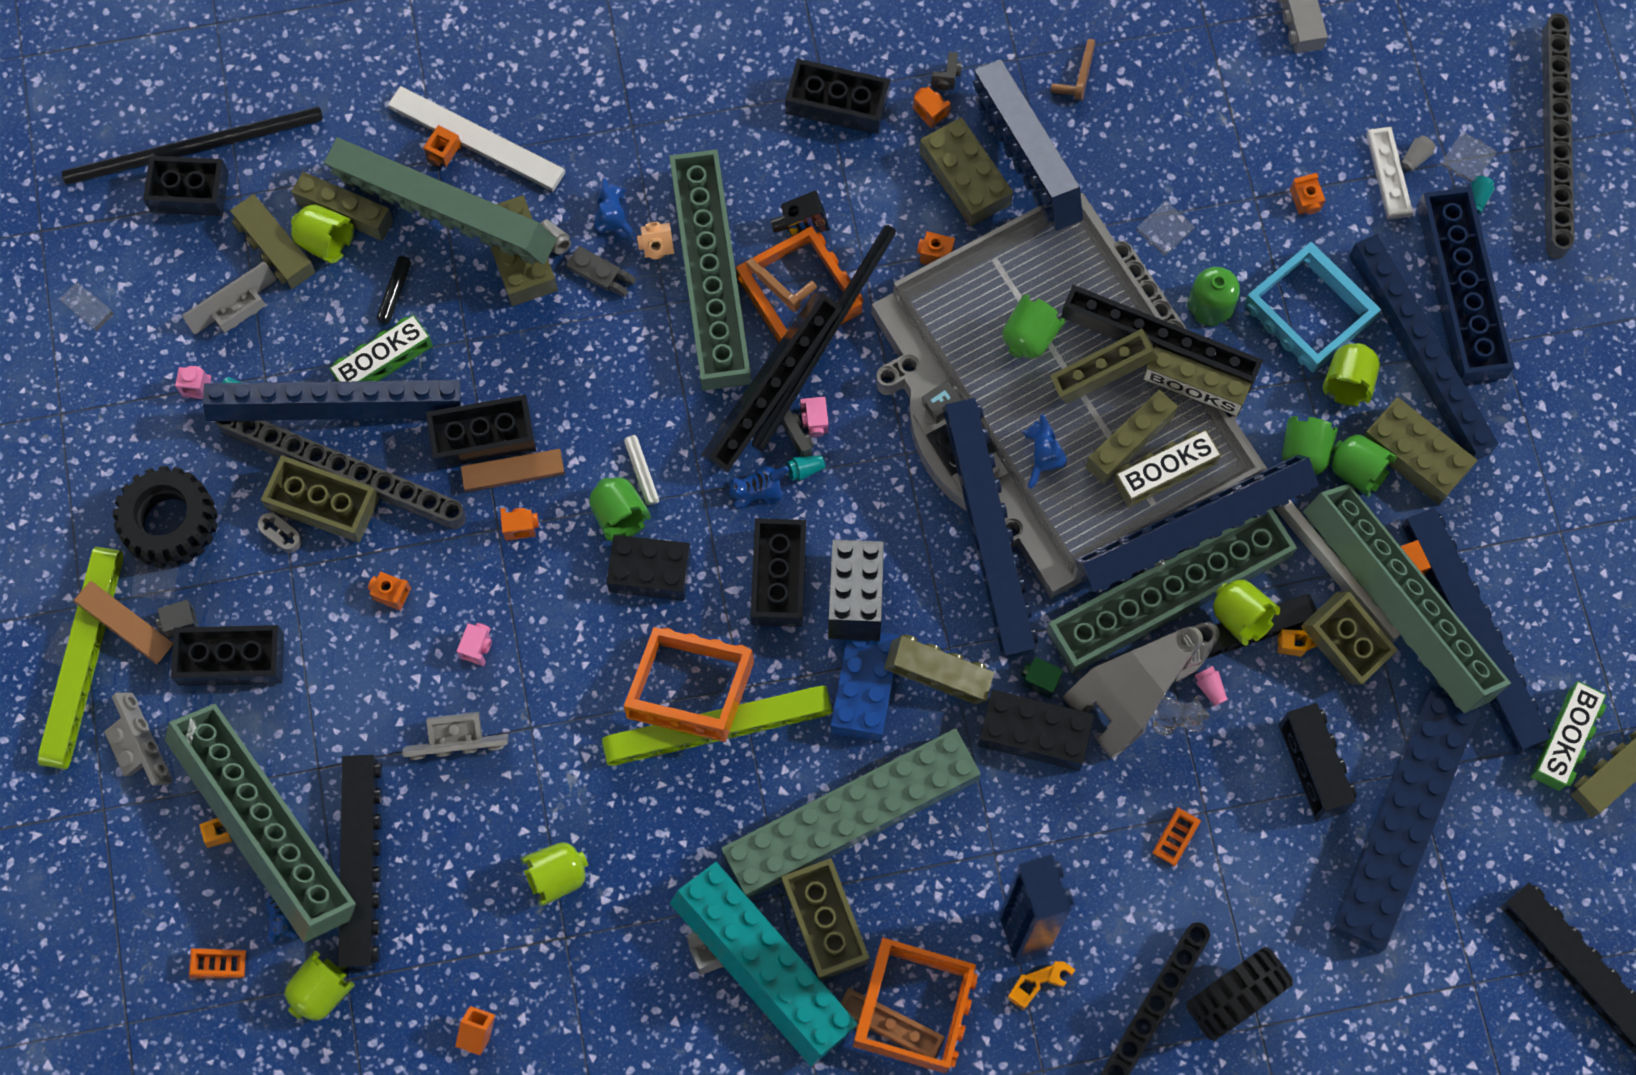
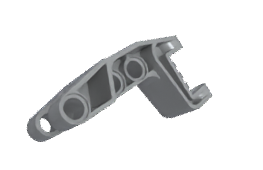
(1136, 682)

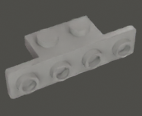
(232, 302)
(455, 734)
(134, 743)

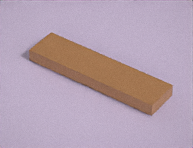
(512, 470)
(123, 622)
(895, 1026)

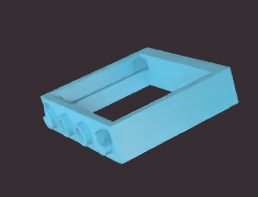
(1337, 282)

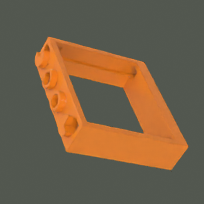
(775, 253)
(682, 720)
(962, 1007)

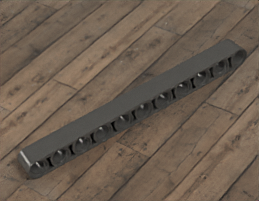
(1556, 144)
(352, 469)

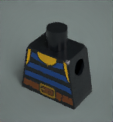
(801, 214)

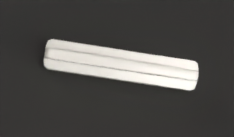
(641, 470)

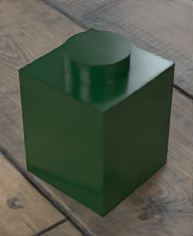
(1041, 677)

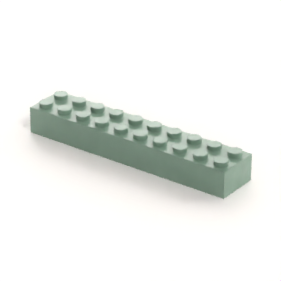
(440, 202)
(710, 270)
(1164, 596)
(1406, 598)
(851, 813)
(259, 822)

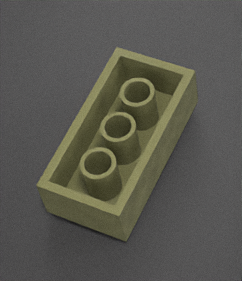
(966, 172)
(521, 279)
(1422, 451)
(320, 499)
(825, 919)

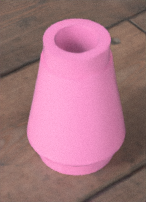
(1211, 685)

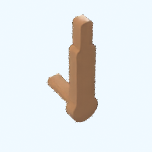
(1078, 90)
(791, 300)

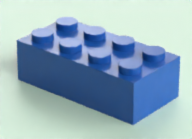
(863, 689)

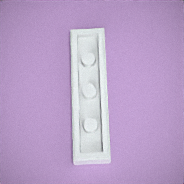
(1389, 173)

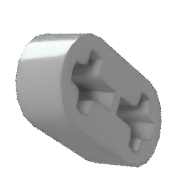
(283, 528)

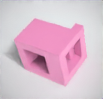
(192, 378)
(814, 416)
(475, 643)

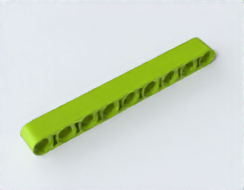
(78, 666)
(749, 719)

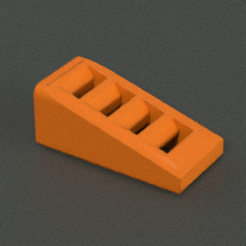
(1184, 841)
(195, 954)

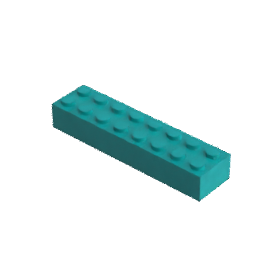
(763, 963)

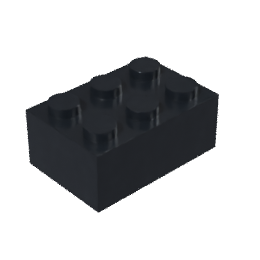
(186, 185)
(649, 567)

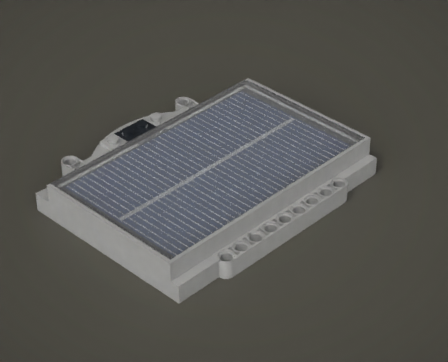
(950, 329)

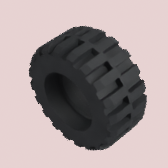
(144, 495)
(1239, 993)

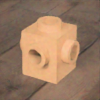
(656, 240)

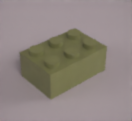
(1349, 638)

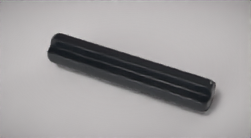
(393, 290)

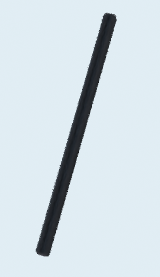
(193, 144)
(846, 301)

